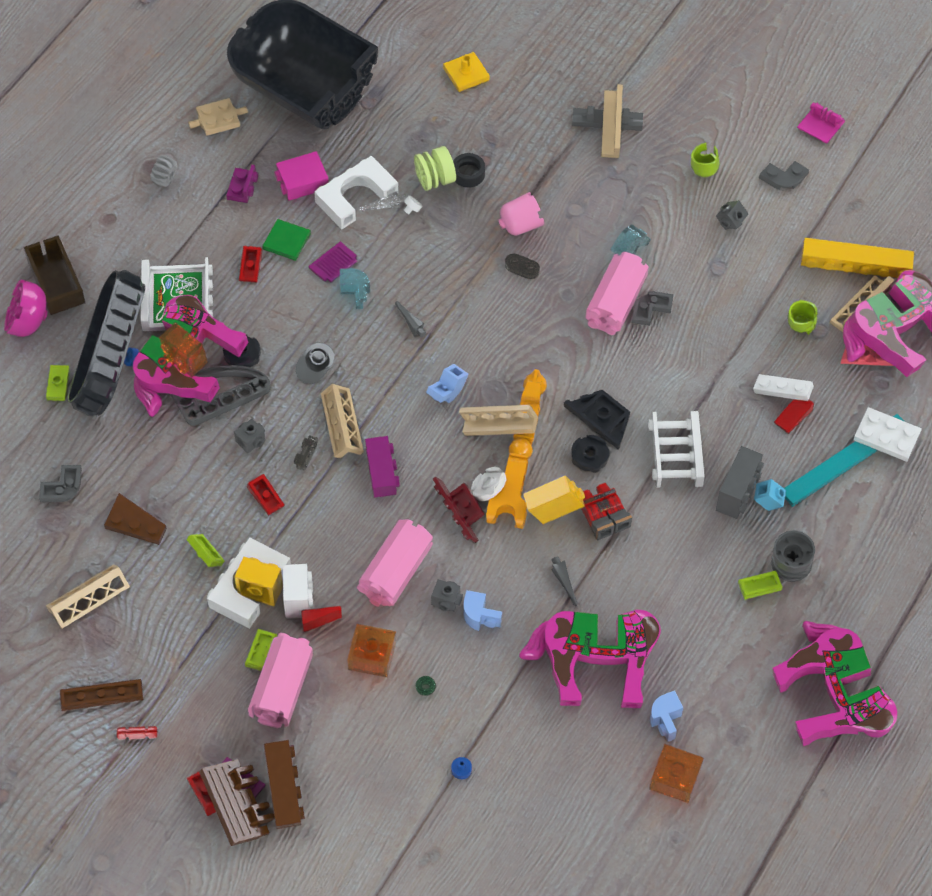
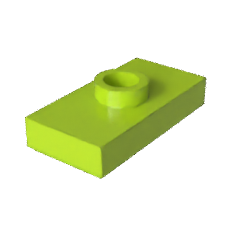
(58, 382)
(205, 550)
(760, 584)
(259, 649)

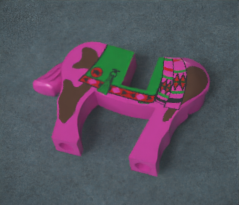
(879, 322)
(157, 375)
(574, 638)
(842, 660)

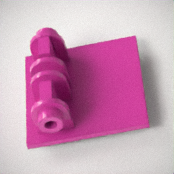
(821, 123)

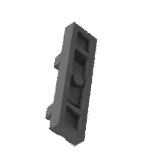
(594, 118)

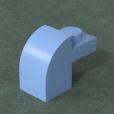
(449, 385)
(476, 613)
(663, 712)

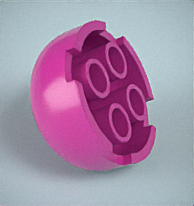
(26, 309)

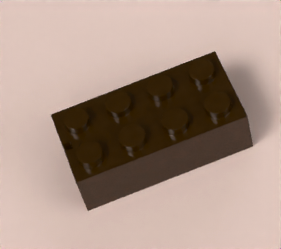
(55, 275)

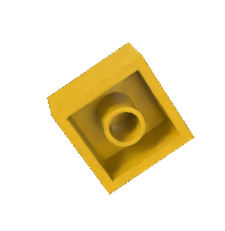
(259, 581)

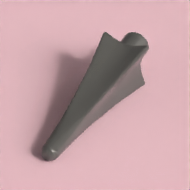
(414, 323)
(560, 571)

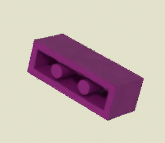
(382, 466)

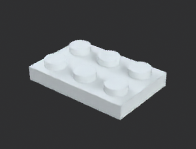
(887, 434)

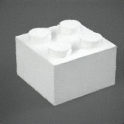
(297, 590)

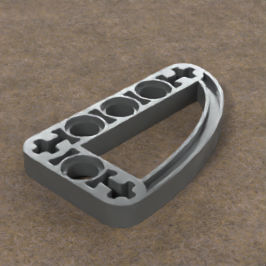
(234, 393)

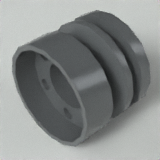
(793, 546)

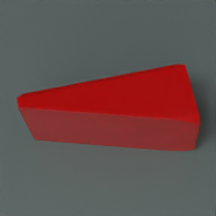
(250, 264)
(794, 414)
(265, 494)
(317, 617)
(201, 793)

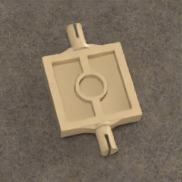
(217, 117)

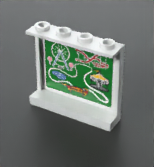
(167, 282)

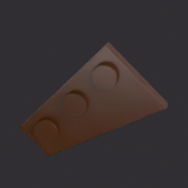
(134, 521)

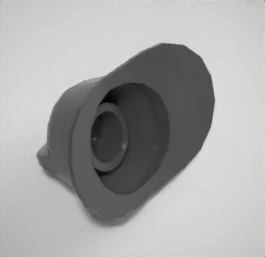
(314, 363)

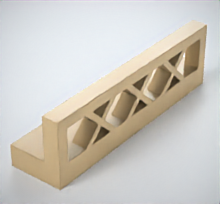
(612, 123)
(884, 286)
(338, 420)
(498, 422)
(84, 589)

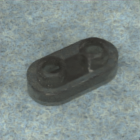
(521, 266)
(308, 448)

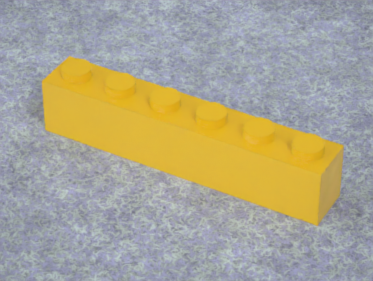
(856, 258)

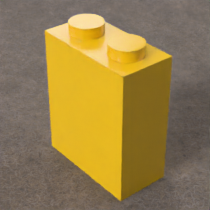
(554, 499)

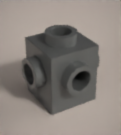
(732, 215)
(250, 435)
(446, 595)

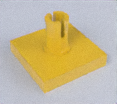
(466, 71)

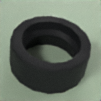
(469, 159)

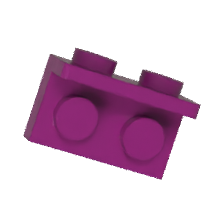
(241, 184)

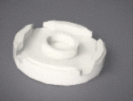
(488, 484)

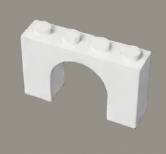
(367, 174)
(226, 599)

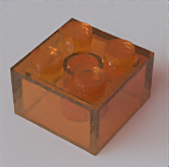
(183, 350)
(371, 650)
(676, 773)

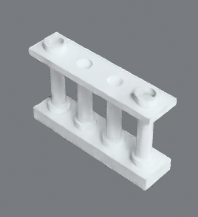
(693, 440)

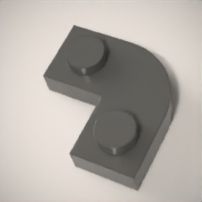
(790, 178)
(651, 302)
(65, 489)

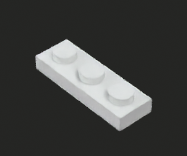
(783, 387)

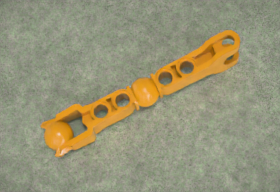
(520, 450)

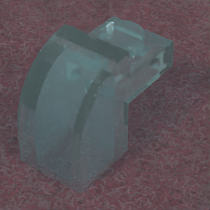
(630, 240)
(355, 282)

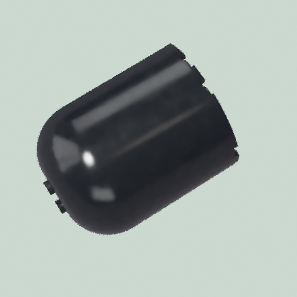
(302, 61)

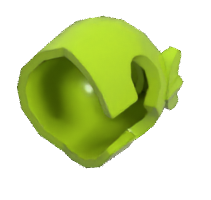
(706, 164)
(802, 316)

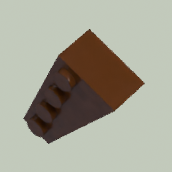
(282, 784)

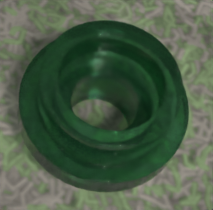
(425, 680)

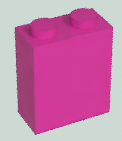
(301, 175)

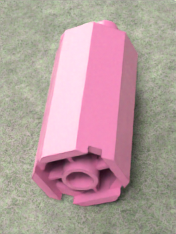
(616, 293)
(395, 563)
(281, 680)

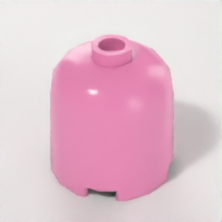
(520, 215)

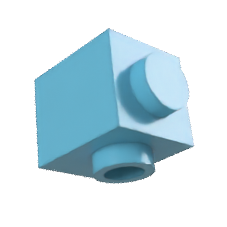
(770, 495)

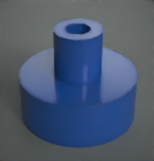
(130, 356)
(461, 768)

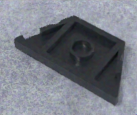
(602, 415)

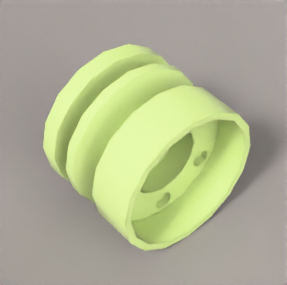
(435, 167)

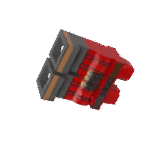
(605, 512)

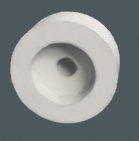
(412, 204)

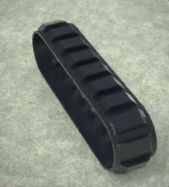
(106, 343)

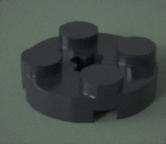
(249, 358)
(590, 463)

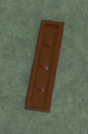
(101, 694)

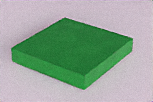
(286, 239)

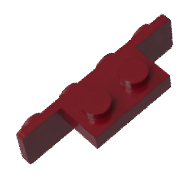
(463, 505)

